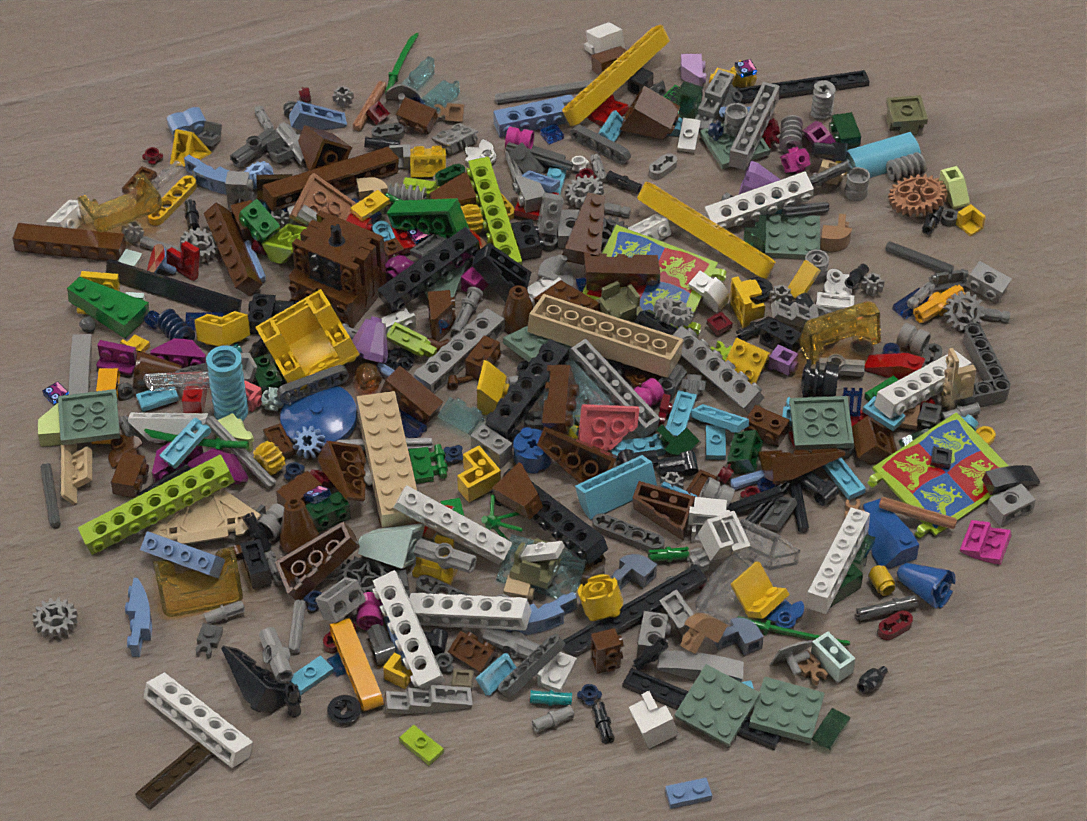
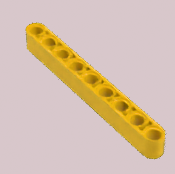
(615, 75)
(706, 230)

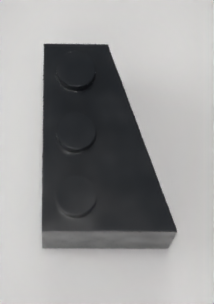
(500, 270)

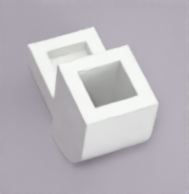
(713, 291)

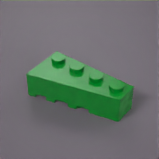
(428, 215)
(108, 306)

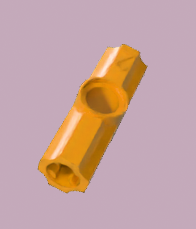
(935, 304)

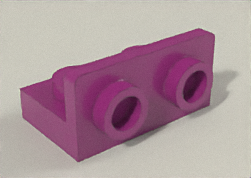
(116, 356)

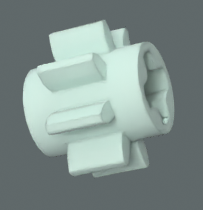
(271, 399)

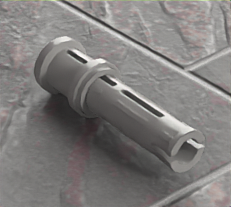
(468, 305)

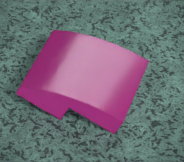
(985, 542)

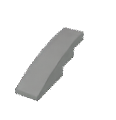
(714, 98)
(796, 313)
(80, 364)
(690, 664)
(431, 700)

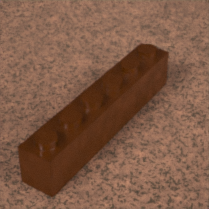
(68, 242)
(232, 249)

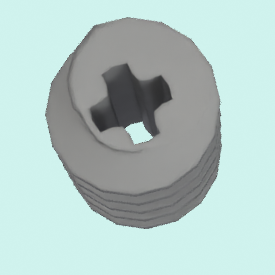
(823, 100)
(791, 132)
(906, 166)
(407, 194)

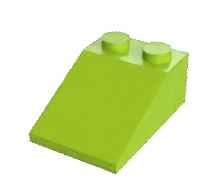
(280, 244)

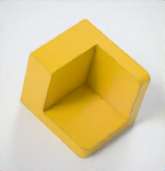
(970, 220)
(396, 673)

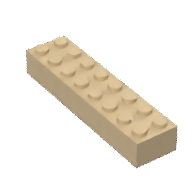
(609, 335)
(386, 454)

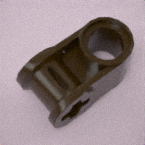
(593, 569)

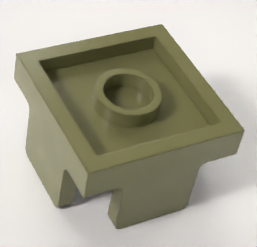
(906, 113)
(620, 303)
(535, 573)

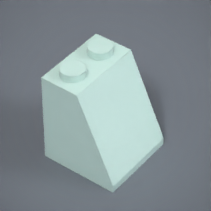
(392, 544)

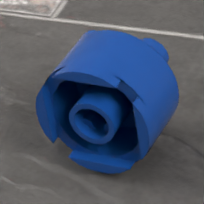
(528, 453)

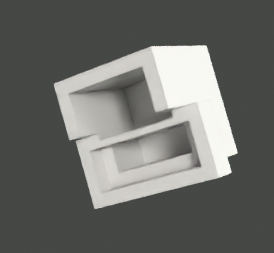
(603, 38)
(703, 510)
(723, 536)
(653, 723)

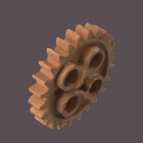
(928, 195)

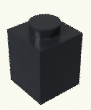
(640, 79)

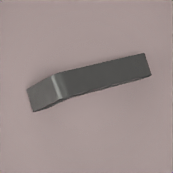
(995, 383)

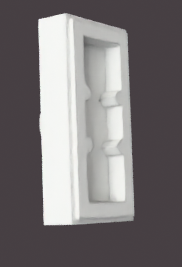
(689, 135)
(834, 301)
(542, 551)

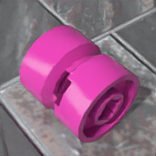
(516, 136)
(650, 392)
(369, 612)

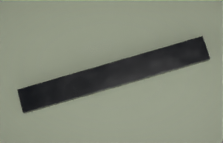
(805, 86)
(173, 288)
(634, 610)
(673, 697)

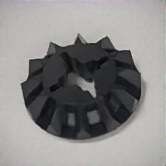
(765, 286)
(405, 362)
(338, 704)

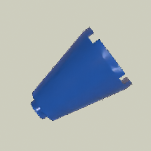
(928, 582)

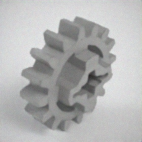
(578, 189)
(203, 241)
(959, 305)
(673, 312)
(55, 617)

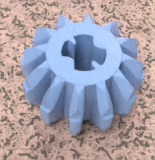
(259, 168)
(303, 447)

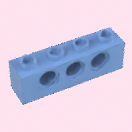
(530, 116)
(182, 554)

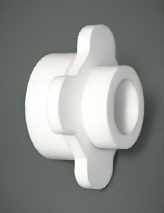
(579, 163)

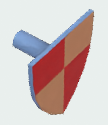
(159, 260)

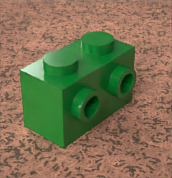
(258, 221)

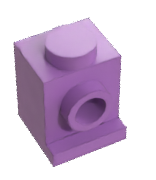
(783, 360)

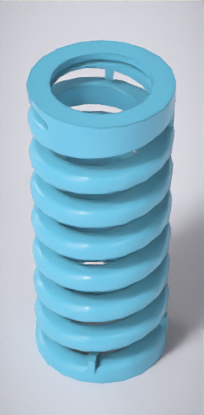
(227, 382)

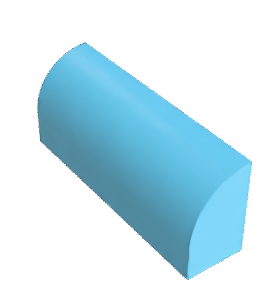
(875, 155)
(614, 486)

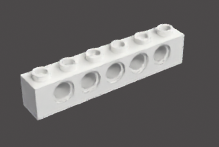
(764, 194)
(915, 387)
(452, 525)
(838, 560)
(392, 584)
(471, 611)
(198, 720)

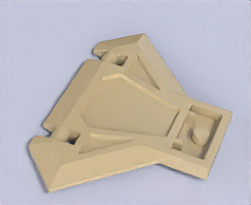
(205, 519)

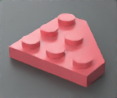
(606, 424)

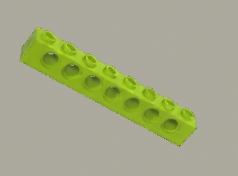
(492, 207)
(156, 504)

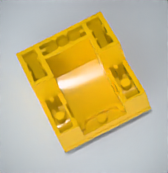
(307, 338)

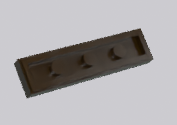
(174, 775)

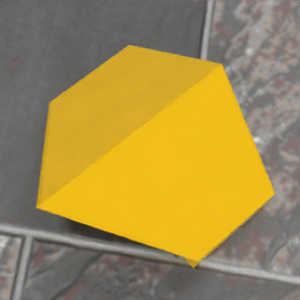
(186, 144)

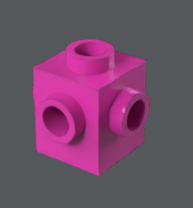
(795, 160)

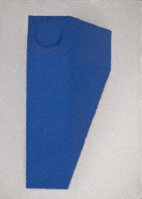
(893, 539)

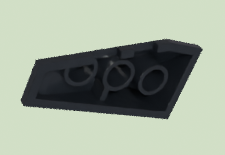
(254, 682)

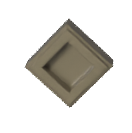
(462, 678)

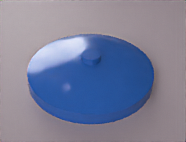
(327, 410)

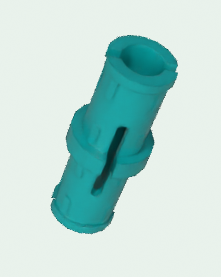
(551, 698)

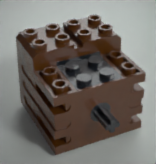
(341, 262)

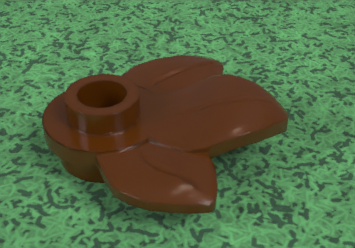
(639, 376)
(123, 444)

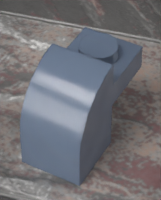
(635, 568)
(743, 633)

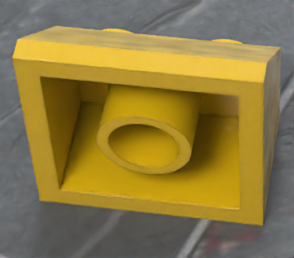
(490, 388)

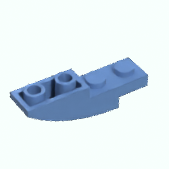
(206, 175)
(550, 614)
(139, 617)

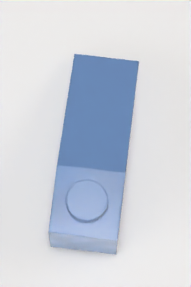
(316, 117)

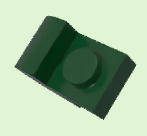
(683, 442)

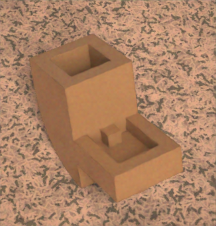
(836, 237)
(701, 626)

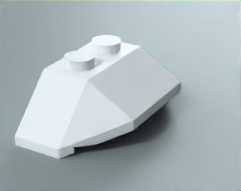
(163, 422)

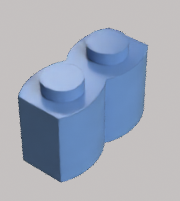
(189, 120)

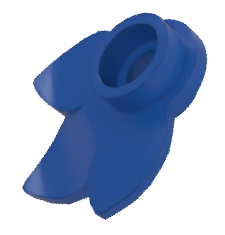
(786, 612)

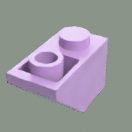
(692, 69)

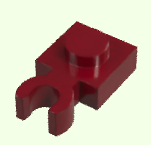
(771, 132)
(665, 408)

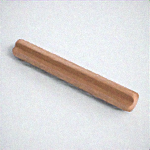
(373, 98)
(918, 513)

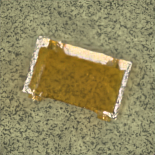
(138, 203)
(857, 320)
(195, 591)

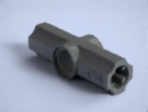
(253, 148)

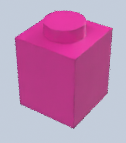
(473, 279)

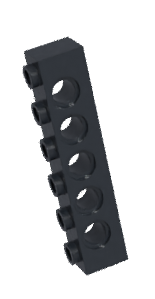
(432, 261)
(516, 412)
(569, 528)

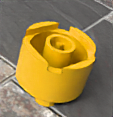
(601, 597)

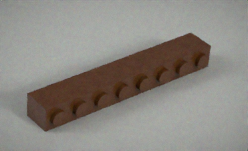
(339, 175)

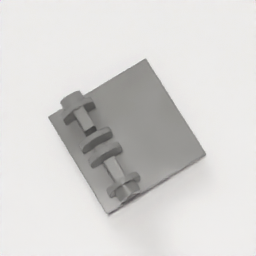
(457, 138)

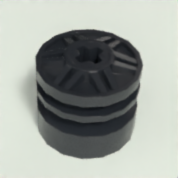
(820, 380)

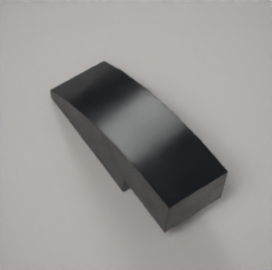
(1003, 478)

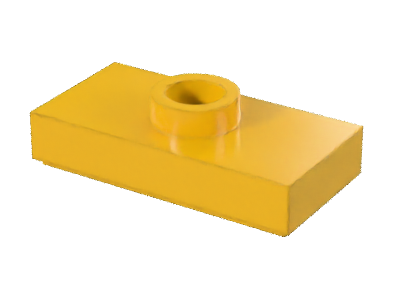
(370, 205)

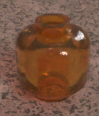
(368, 377)

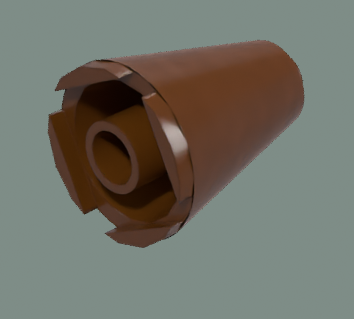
(517, 309)
(150, 364)
(296, 526)

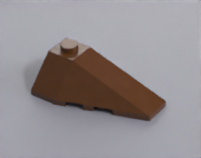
(575, 456)
(786, 466)
(345, 468)

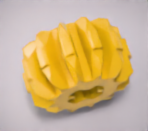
(473, 217)
(269, 457)

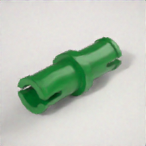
(668, 554)

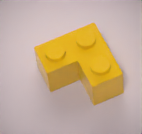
(222, 330)
(479, 474)

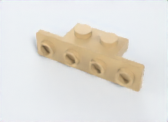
(958, 381)
(75, 470)

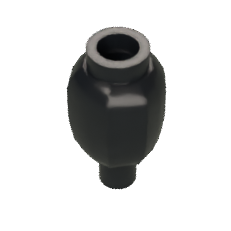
(871, 679)

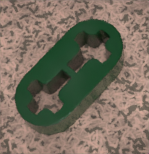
(449, 173)

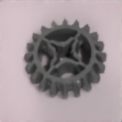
(363, 570)

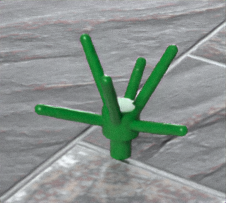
(494, 522)

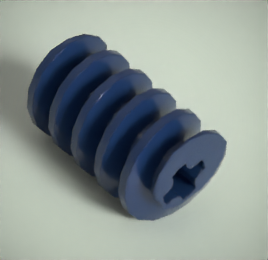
(174, 326)

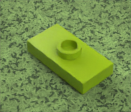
(421, 745)

